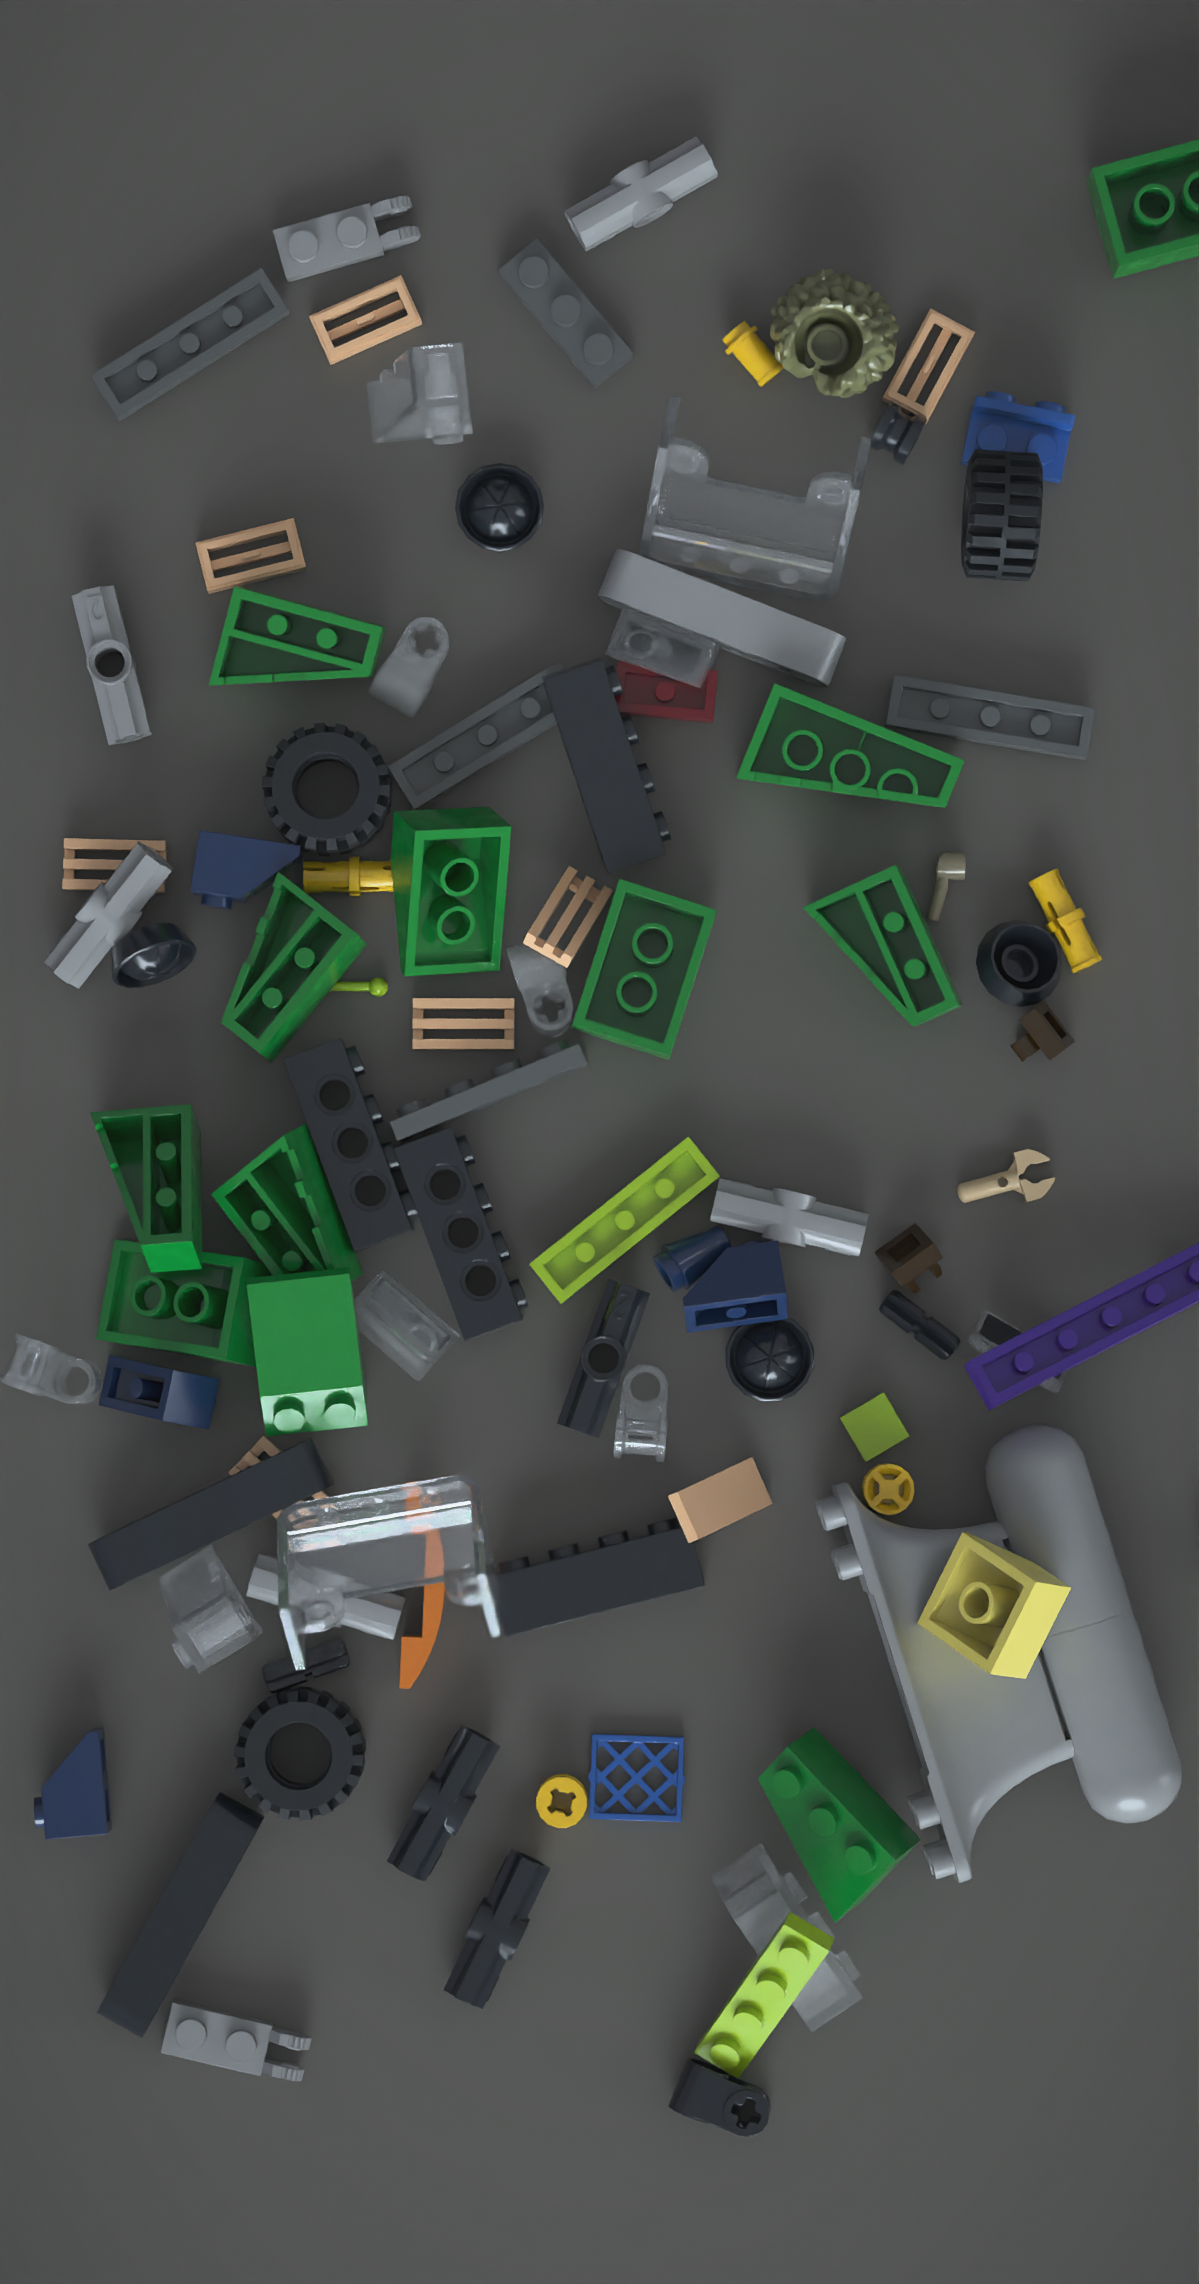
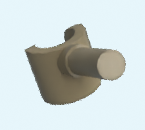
(948, 867)

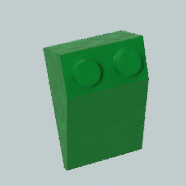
(449, 889)
(180, 1311)
(307, 1351)

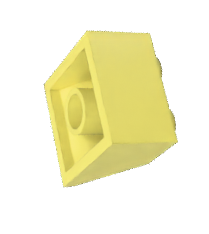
(993, 1606)

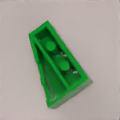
(289, 1209)

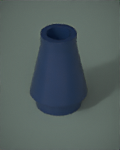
(688, 1259)

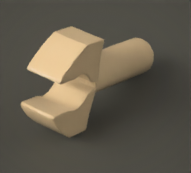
(1008, 1180)

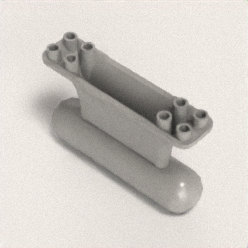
(1089, 1679)

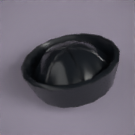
(499, 507)
(151, 955)
(1007, 974)
(770, 1359)

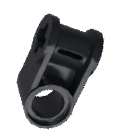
(709, 2096)

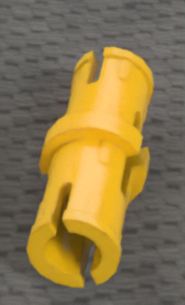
(347, 876)
(1065, 920)

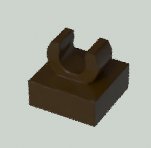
(1043, 1033)
(909, 1256)

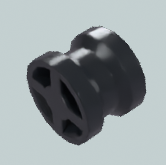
(897, 432)

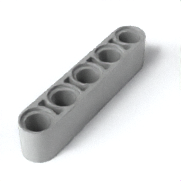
(734, 620)

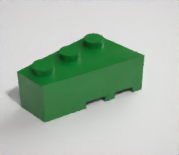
(292, 641)
(891, 943)
(289, 969)
(159, 1178)
(835, 1822)

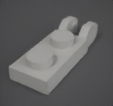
(342, 238)
(230, 2041)

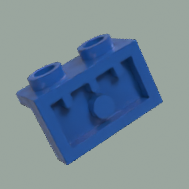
(1008, 426)

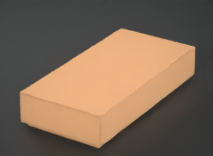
(720, 1500)

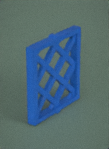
(596, 1776)

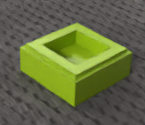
(874, 1427)

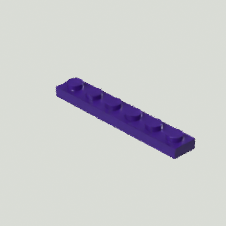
(1087, 1329)

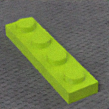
(624, 1220)
(764, 1995)

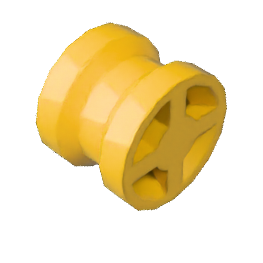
(893, 1494)
(563, 1788)

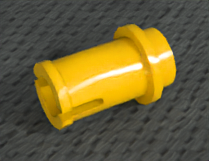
(752, 353)

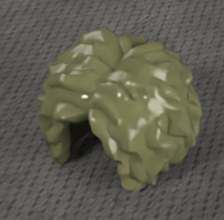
(834, 332)

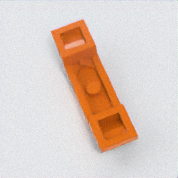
(415, 1647)

